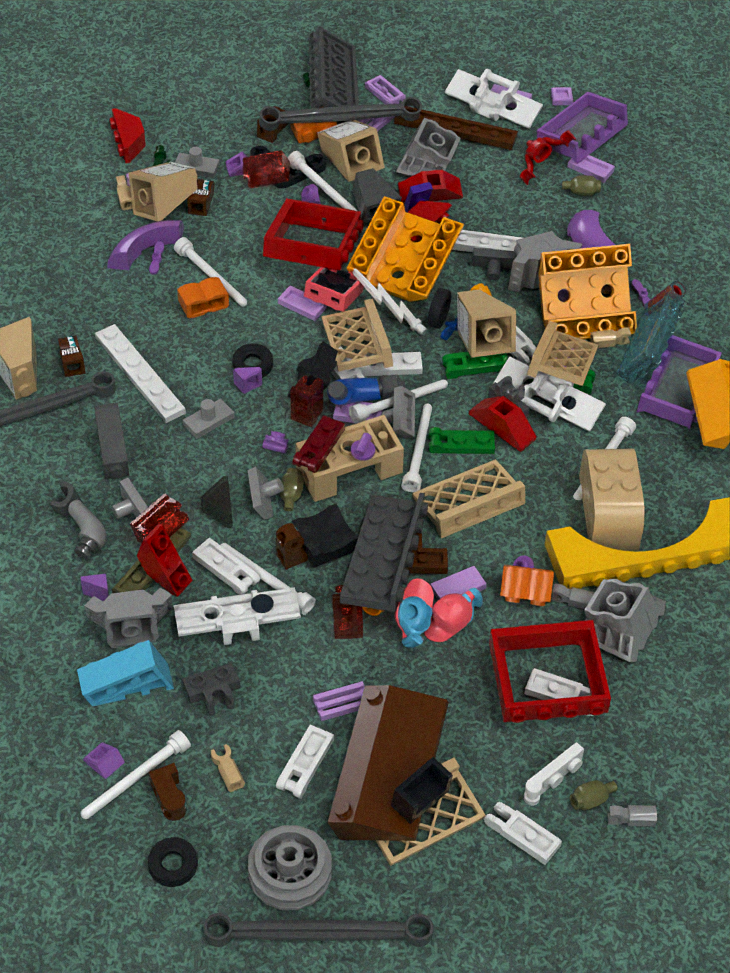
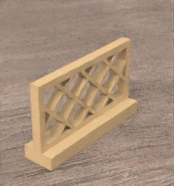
(373, 333)
(548, 350)
(476, 508)
(453, 767)

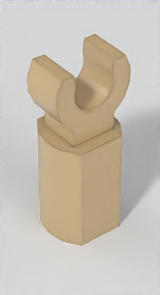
(123, 193)
(610, 338)
(228, 769)

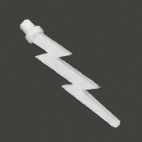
(399, 311)

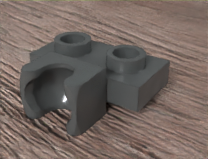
(506, 388)
(213, 687)

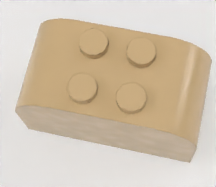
(612, 498)

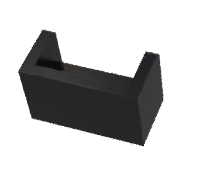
(421, 790)

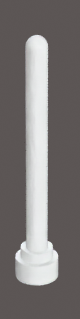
(297, 162)
(185, 248)
(360, 412)
(624, 427)
(412, 480)
(305, 600)
(177, 743)

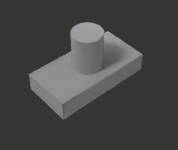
(203, 165)
(402, 413)
(208, 418)
(262, 491)
(132, 501)

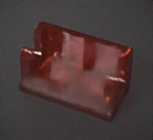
(266, 169)
(306, 401)
(162, 511)
(347, 618)

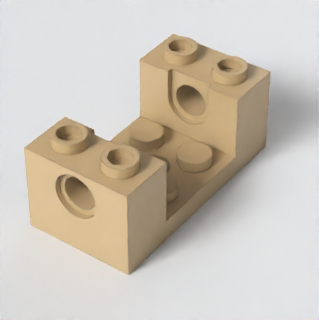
(387, 457)

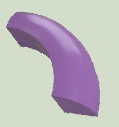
(585, 229)
(141, 238)

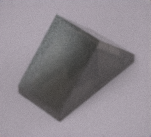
(217, 503)

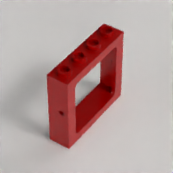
(311, 215)
(550, 635)

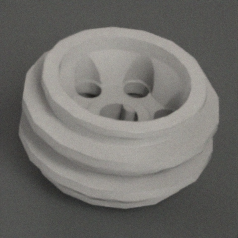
(290, 843)

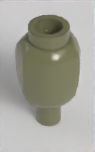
(583, 185)
(293, 488)
(591, 794)

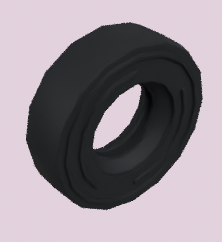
(439, 308)
(253, 350)
(172, 846)

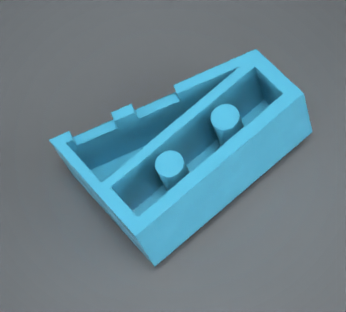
(124, 673)

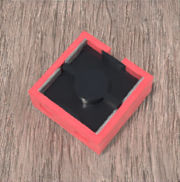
(333, 288)

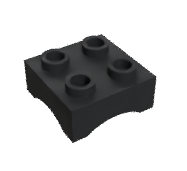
(318, 366)
(326, 536)

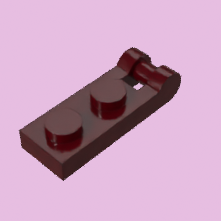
(319, 444)

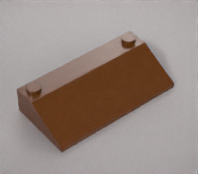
(389, 742)

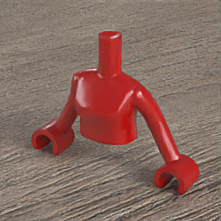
(540, 150)

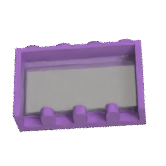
(590, 120)
(669, 390)

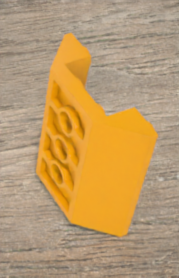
(389, 249)
(583, 276)
(711, 401)

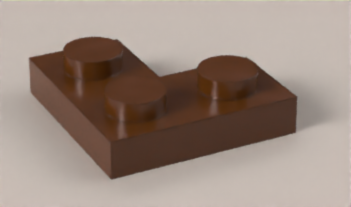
(429, 560)

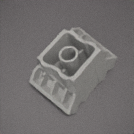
(428, 149)
(528, 252)
(129, 615)
(623, 617)

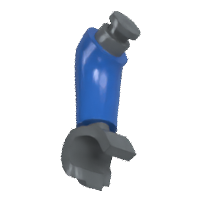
(363, 389)

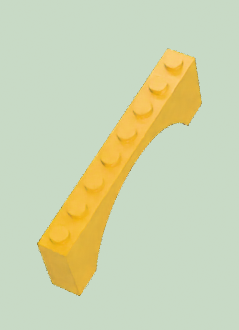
(585, 563)

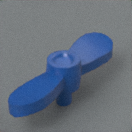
(452, 326)

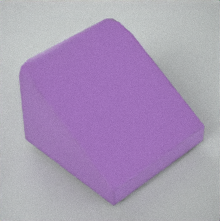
(235, 164)
(247, 378)
(95, 586)
(104, 759)

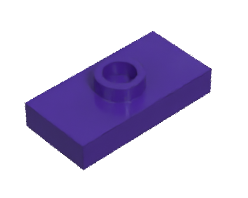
(418, 193)

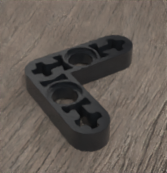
(316, 162)

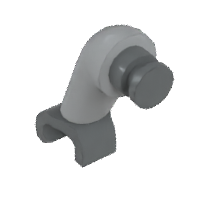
(91, 529)

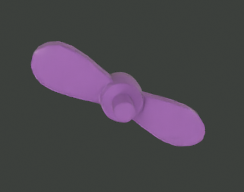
(156, 257)
(642, 292)

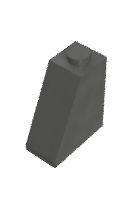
(369, 191)
(111, 441)

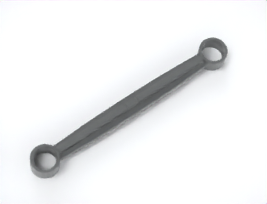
(340, 113)
(59, 398)
(317, 930)

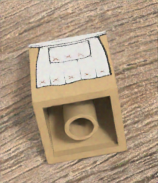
(352, 148)
(161, 189)
(485, 324)
(18, 358)

